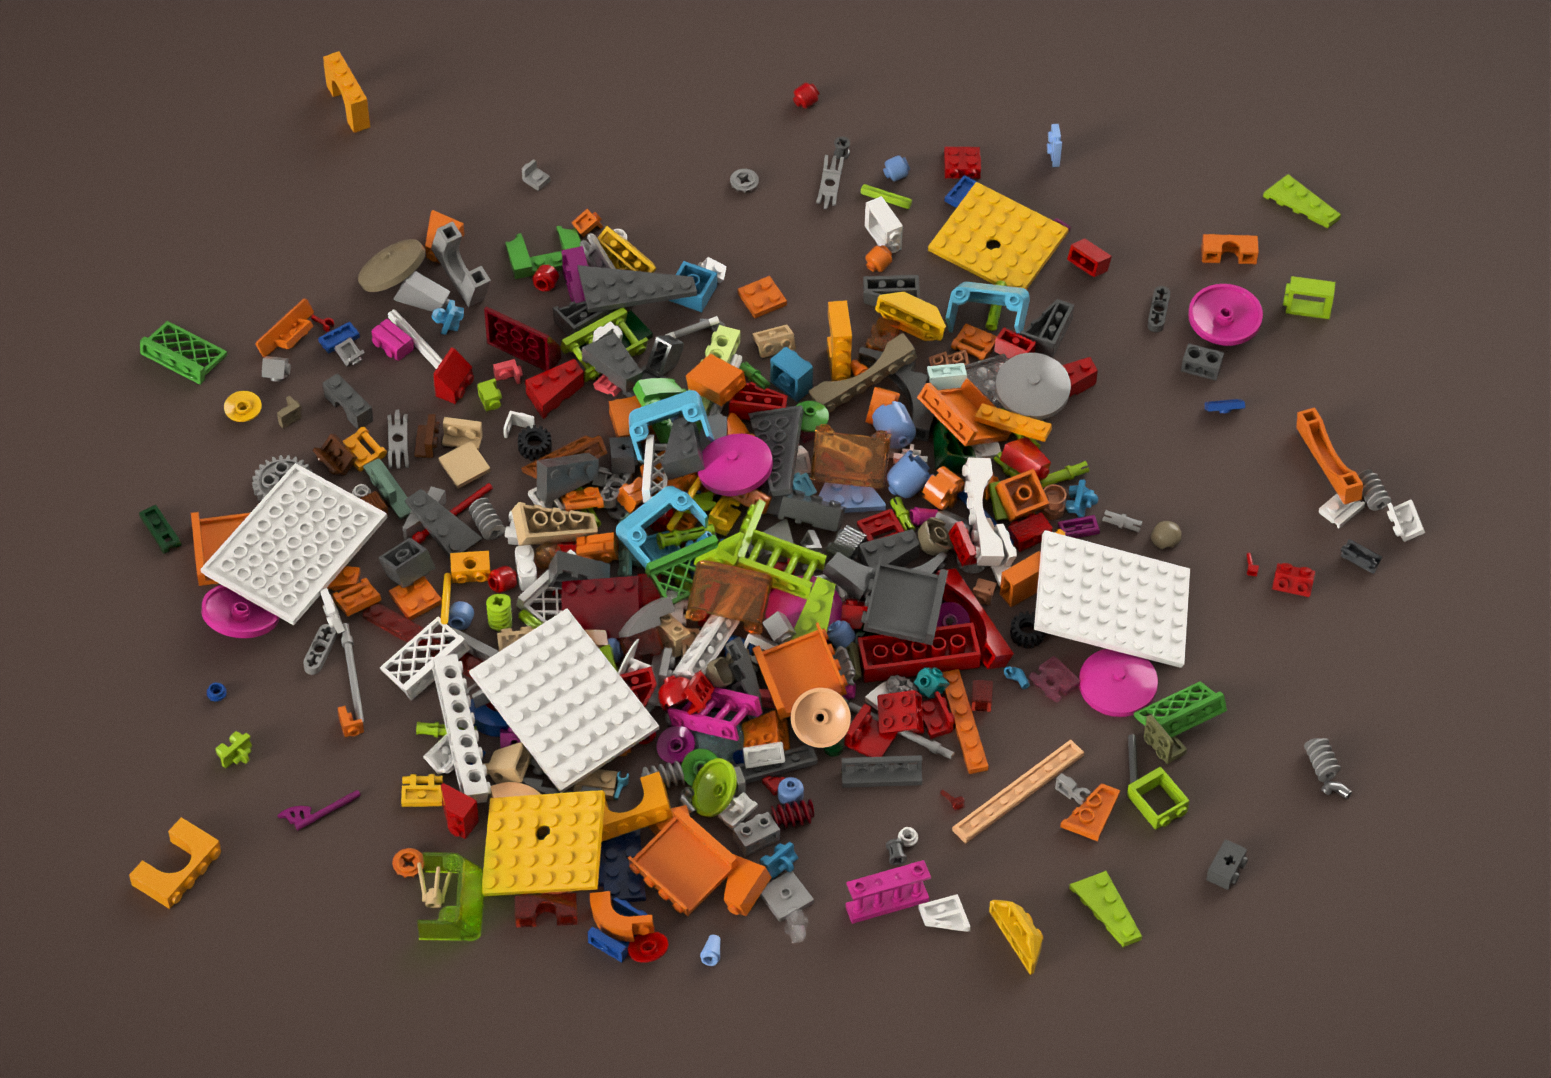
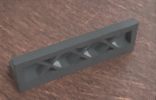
(881, 773)

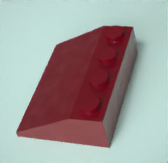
(521, 340)
(603, 602)

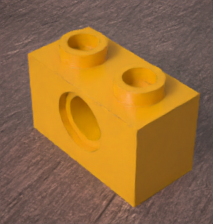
(477, 560)

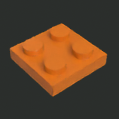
(762, 297)
(416, 598)

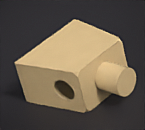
(509, 764)

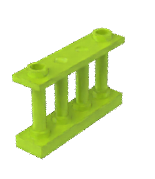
(585, 335)
(784, 580)

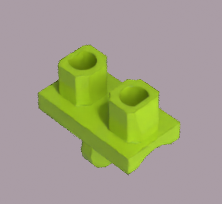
(237, 751)

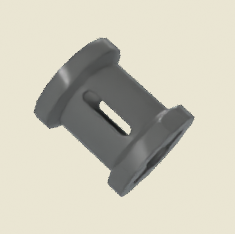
(845, 144)
(896, 852)

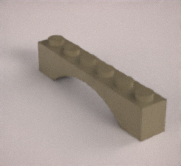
(834, 393)

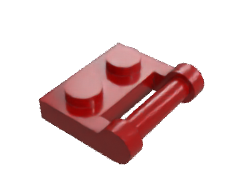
(879, 524)

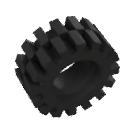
(534, 434)
(1025, 638)

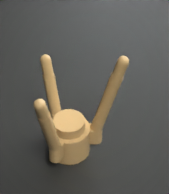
(433, 897)

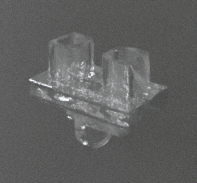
(796, 924)

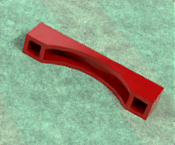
(993, 647)

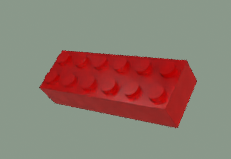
(889, 656)

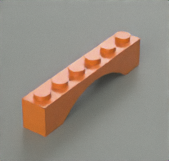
(1343, 479)

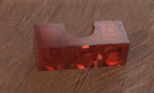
(531, 906)

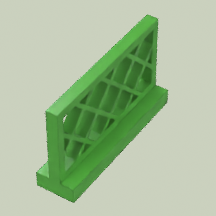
(175, 359)
(678, 559)
(1181, 719)

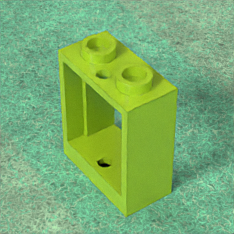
(1309, 287)
(1149, 782)

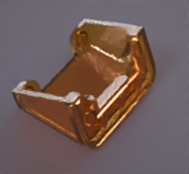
(850, 458)
(729, 594)

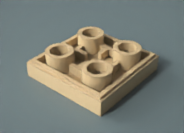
(464, 464)

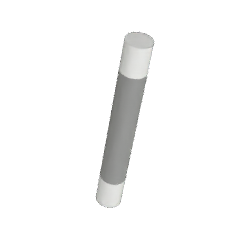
(695, 327)

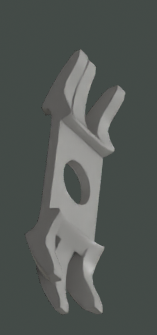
(830, 174)
(398, 447)

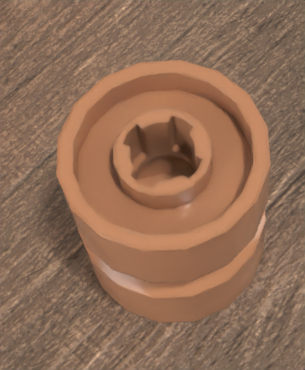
(1057, 499)

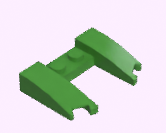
(526, 266)
(654, 390)

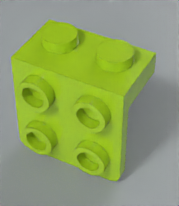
(726, 552)

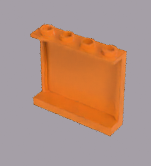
(957, 412)
(209, 536)
(799, 667)
(683, 863)

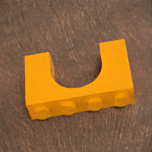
(342, 81)
(840, 342)
(651, 810)
(169, 887)

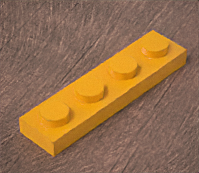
(1013, 422)

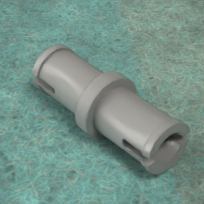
(1122, 521)

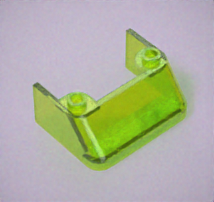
(466, 918)

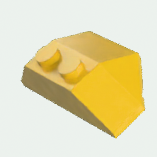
(624, 254)
(914, 315)
(1019, 931)

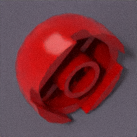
(673, 692)

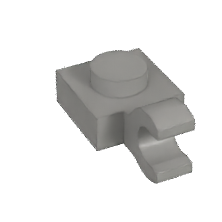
(1068, 787)

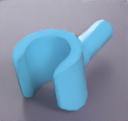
(621, 782)

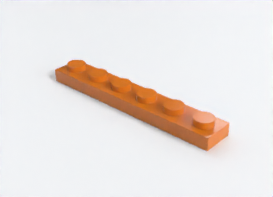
(964, 723)

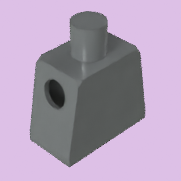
(664, 354)

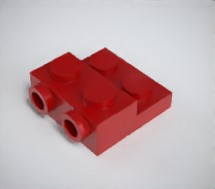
(961, 162)

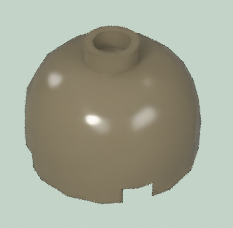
(934, 537)

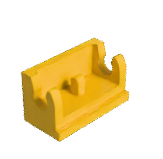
(723, 515)

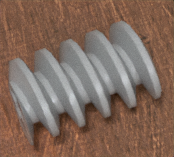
(1373, 491)
(486, 519)
(1322, 758)
(669, 775)

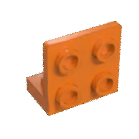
(766, 730)

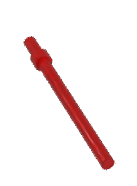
(420, 537)

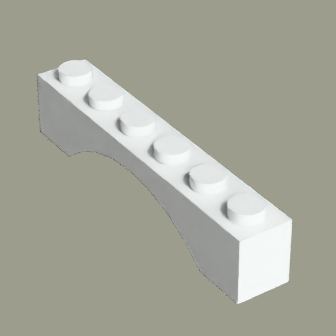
(987, 543)

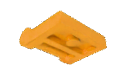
(360, 451)

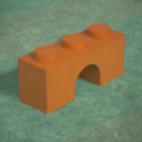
(1243, 246)

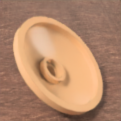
(835, 721)

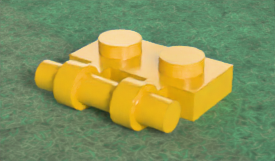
(421, 795)

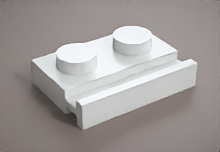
(1338, 513)
(331, 610)

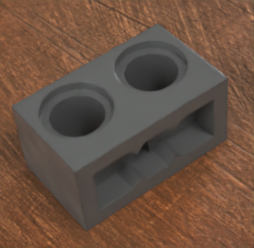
(1202, 361)

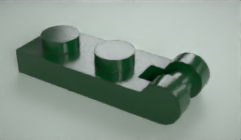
(159, 528)

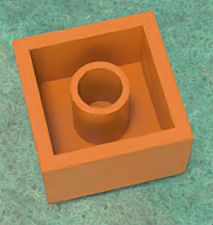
(1021, 495)

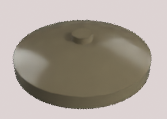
(391, 265)

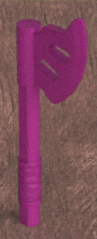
(301, 823)

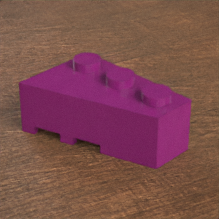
(570, 260)

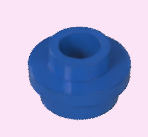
(216, 687)

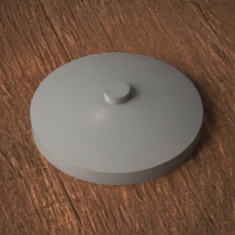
(1033, 385)

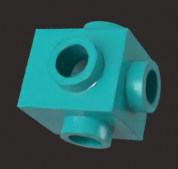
(930, 681)

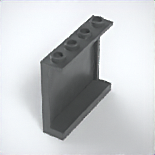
(904, 602)

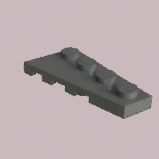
(443, 526)

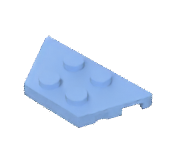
(853, 497)

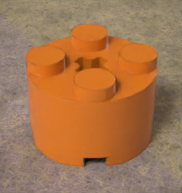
(880, 397)
(943, 488)

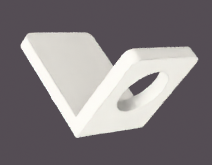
(517, 419)

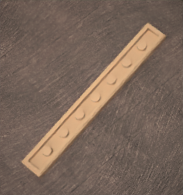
(1017, 791)

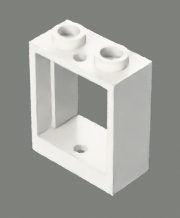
(883, 225)

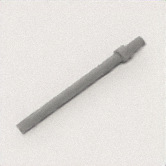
(347, 643)
(934, 747)

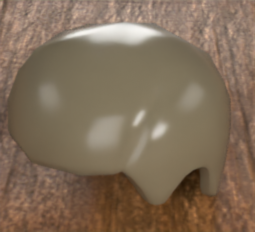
(1166, 534)
(719, 673)

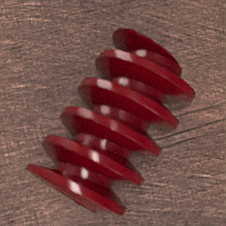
(793, 813)

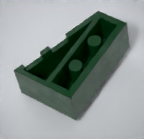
(949, 450)

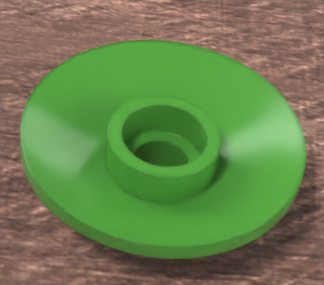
(813, 415)
(692, 760)

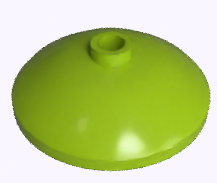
(714, 787)

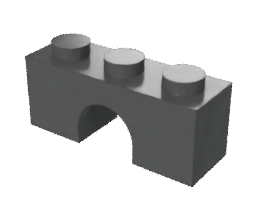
(339, 392)

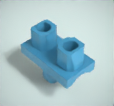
(449, 318)
(1083, 499)
(781, 860)

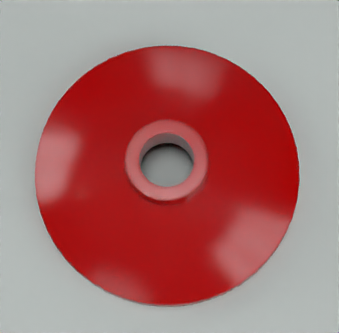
(648, 947)

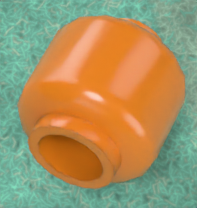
(878, 258)

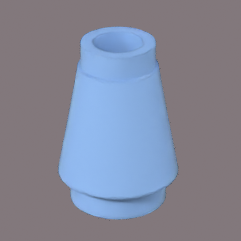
(711, 952)

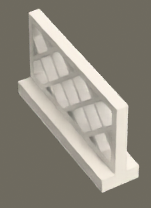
(537, 589)
(424, 677)

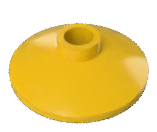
(242, 406)

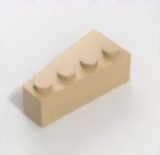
(539, 524)

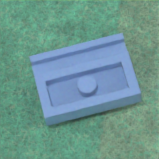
(1055, 145)

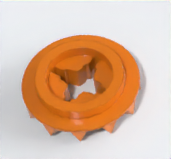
(408, 855)

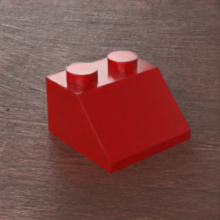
(452, 377)
(459, 810)

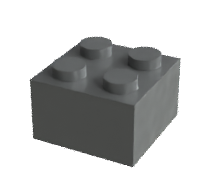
(407, 562)

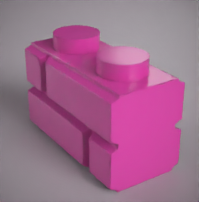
(392, 340)

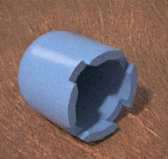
(896, 421)
(908, 475)

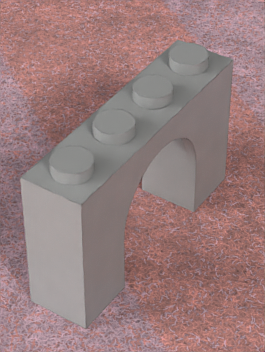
(470, 284)

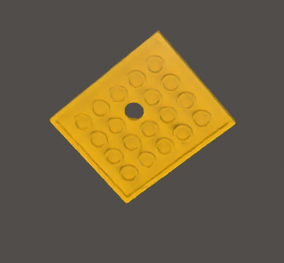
(1023, 235)
(562, 861)

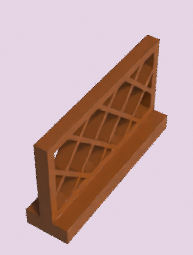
(585, 444)

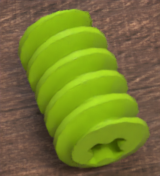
(499, 612)

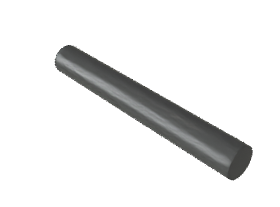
(1132, 758)

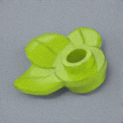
(704, 501)

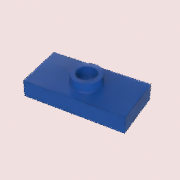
(959, 191)
(337, 336)
(1224, 406)

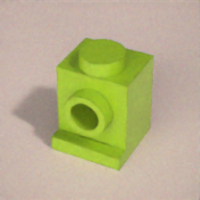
(489, 394)

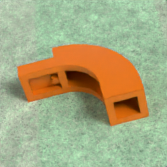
(615, 925)

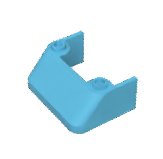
(1012, 297)
(685, 403)
(632, 528)

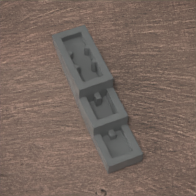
(743, 670)

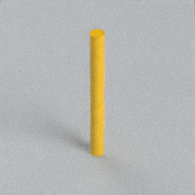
(678, 514)
(446, 598)

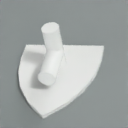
(629, 663)

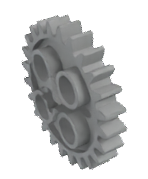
(271, 474)

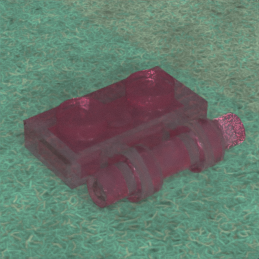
(1059, 675)

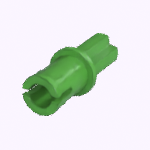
(754, 375)

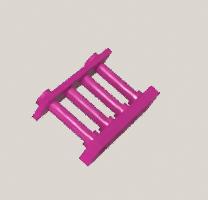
(716, 726)
(887, 891)

